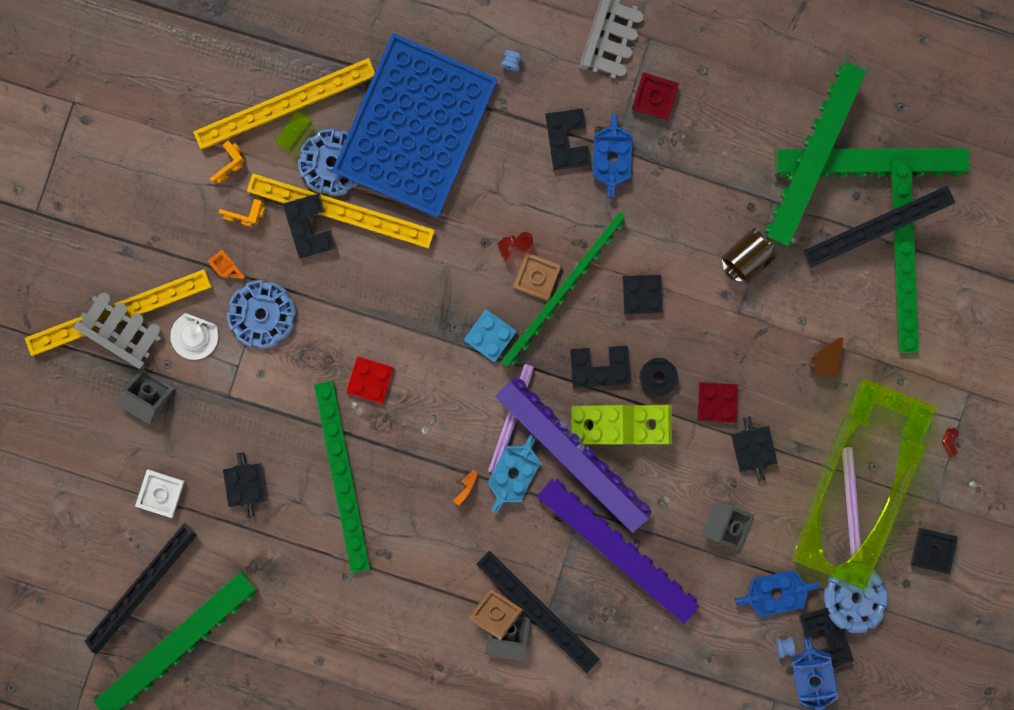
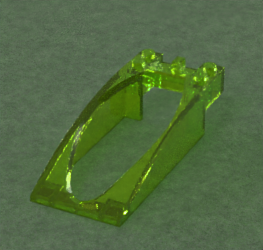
(918, 415)

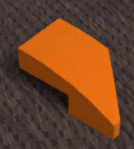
(224, 265)
(469, 481)

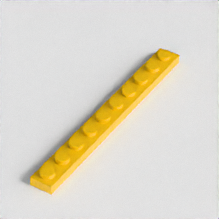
(284, 104)
(345, 212)
(137, 304)

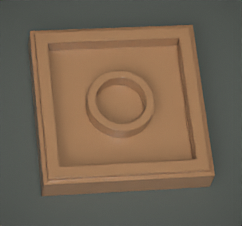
(537, 276)
(495, 614)

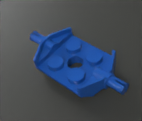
(619, 142)
(792, 596)
(814, 664)

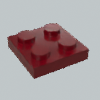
(655, 96)
(717, 402)

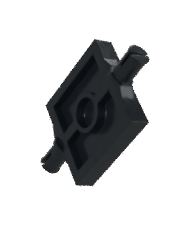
(754, 448)
(245, 485)

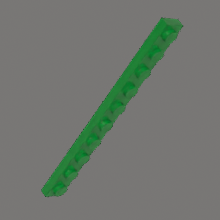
(904, 261)
(570, 283)
(342, 476)

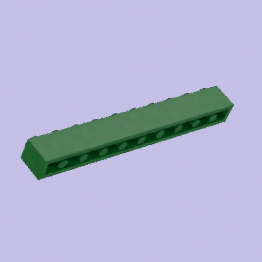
(815, 154)
(877, 161)
(177, 643)

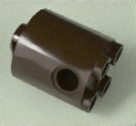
(748, 257)

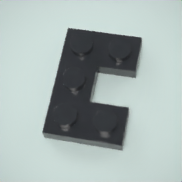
(557, 126)
(297, 217)
(615, 374)
(835, 636)

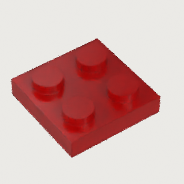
(369, 379)

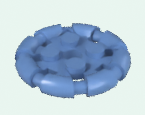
(319, 163)
(272, 318)
(862, 608)

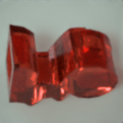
(521, 243)

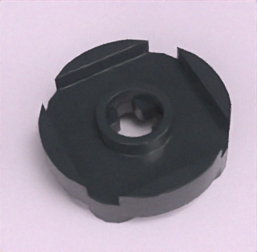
(665, 368)

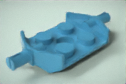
(513, 489)

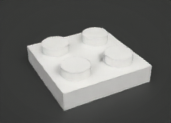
(160, 493)

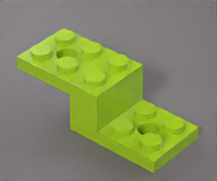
(623, 424)

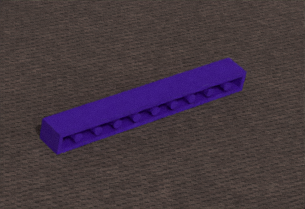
(574, 454)
(618, 551)

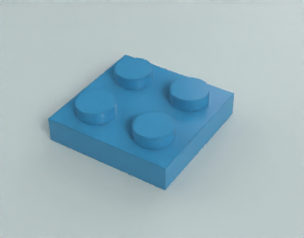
(490, 335)

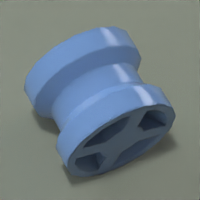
(511, 60)
(785, 647)

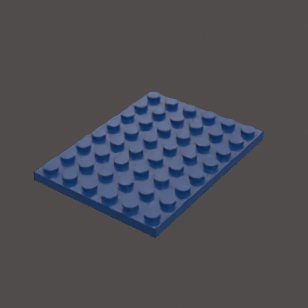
(414, 125)

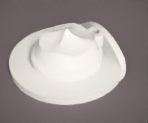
(194, 337)

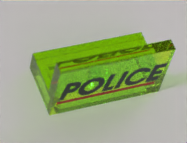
(294, 131)

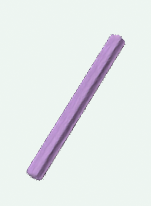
(509, 423)
(851, 499)

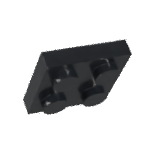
(642, 294)
(934, 550)

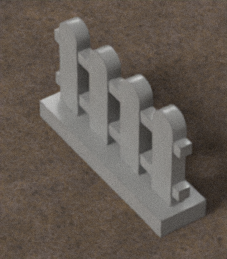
(603, 44)
(107, 330)

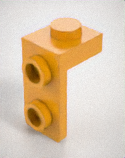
(235, 165)
(257, 212)

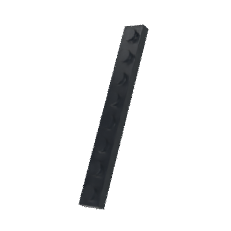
(879, 226)
(140, 588)
(538, 611)

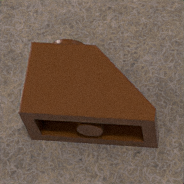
(828, 358)

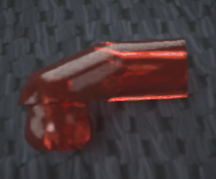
(948, 440)

